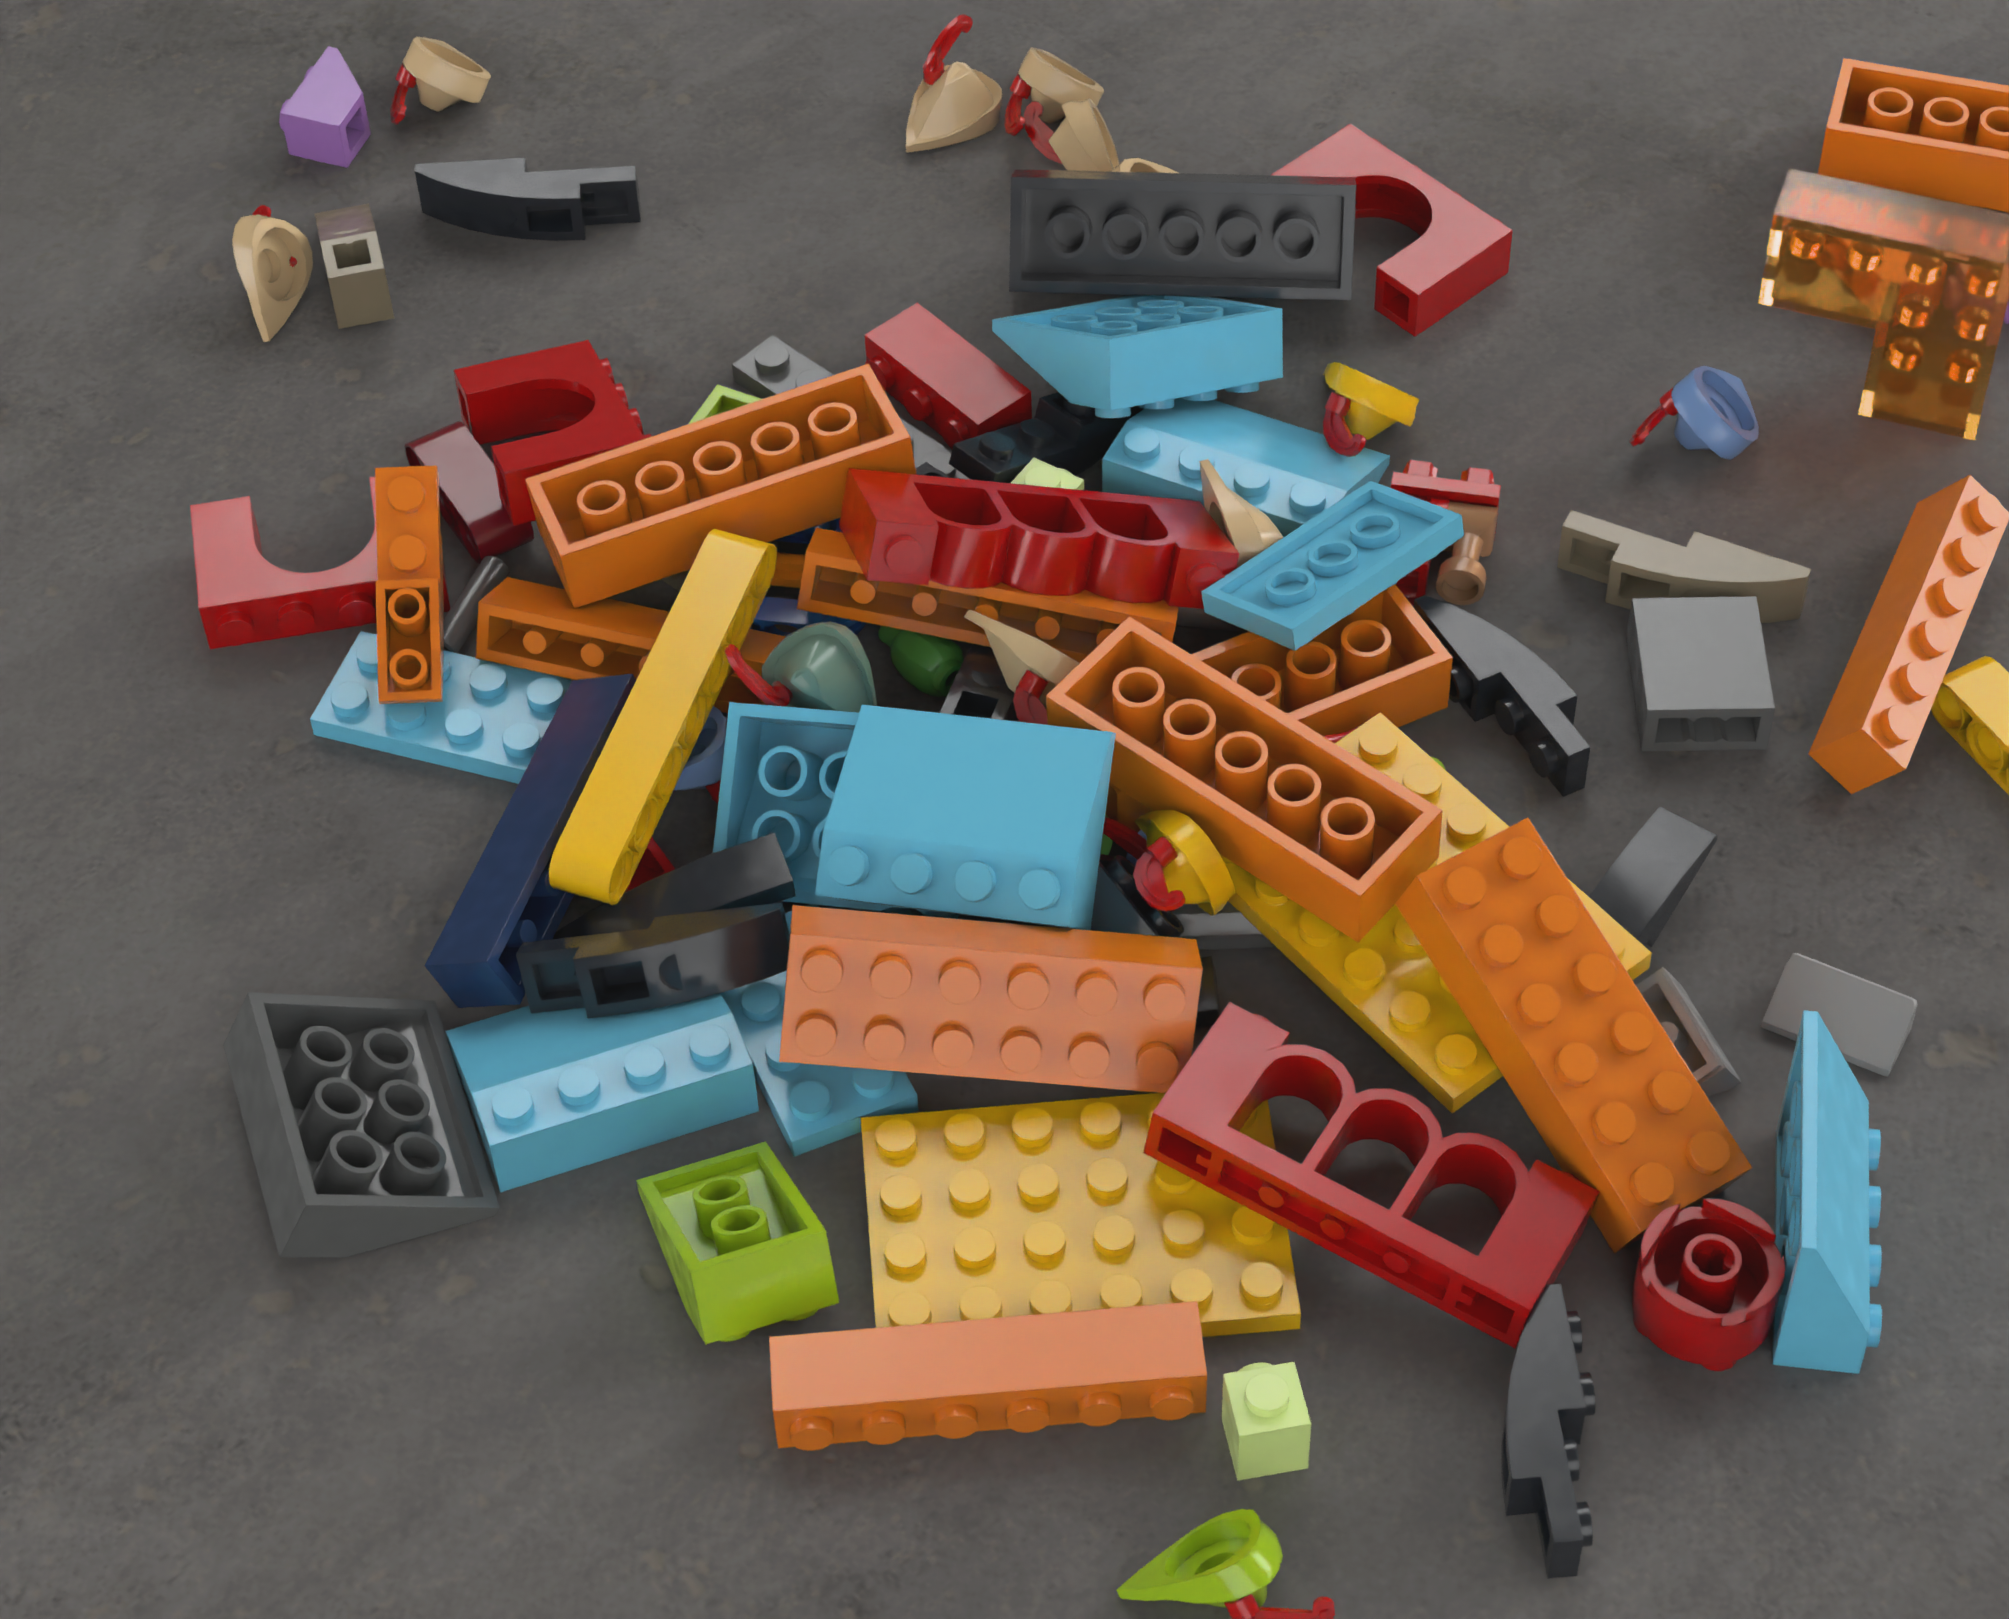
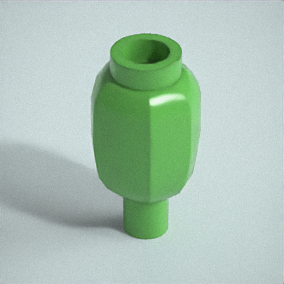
(923, 659)

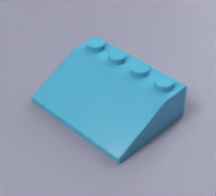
(1148, 349)
(1263, 460)
(782, 781)
(968, 817)
(582, 1090)
(1825, 1211)

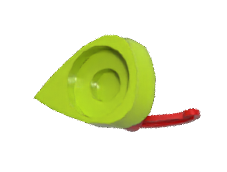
(1221, 1566)

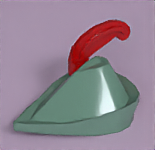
(813, 670)

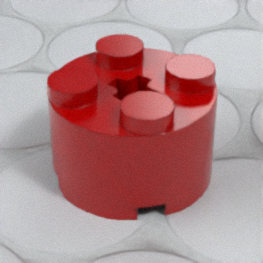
(1707, 1283)

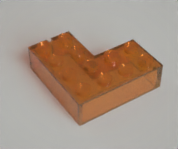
(1911, 269)

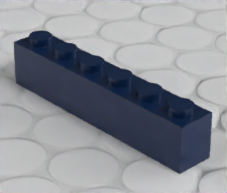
(510, 888)

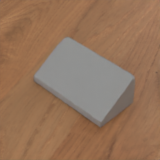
(1860, 1015)
(1688, 1032)

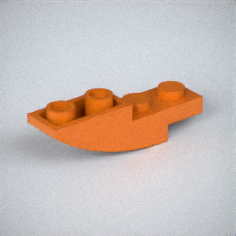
(409, 585)

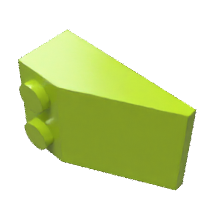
(740, 1243)

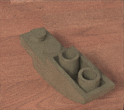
(1652, 567)

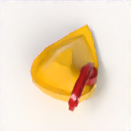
(1362, 408)
(1180, 865)

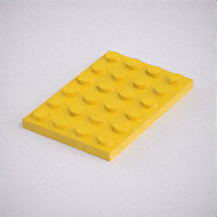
(1387, 976)
(1061, 1216)

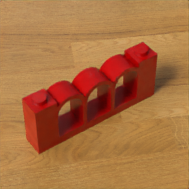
(1032, 538)
(1249, 1061)

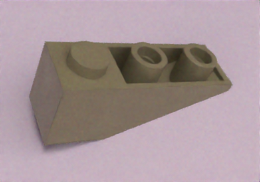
(354, 266)

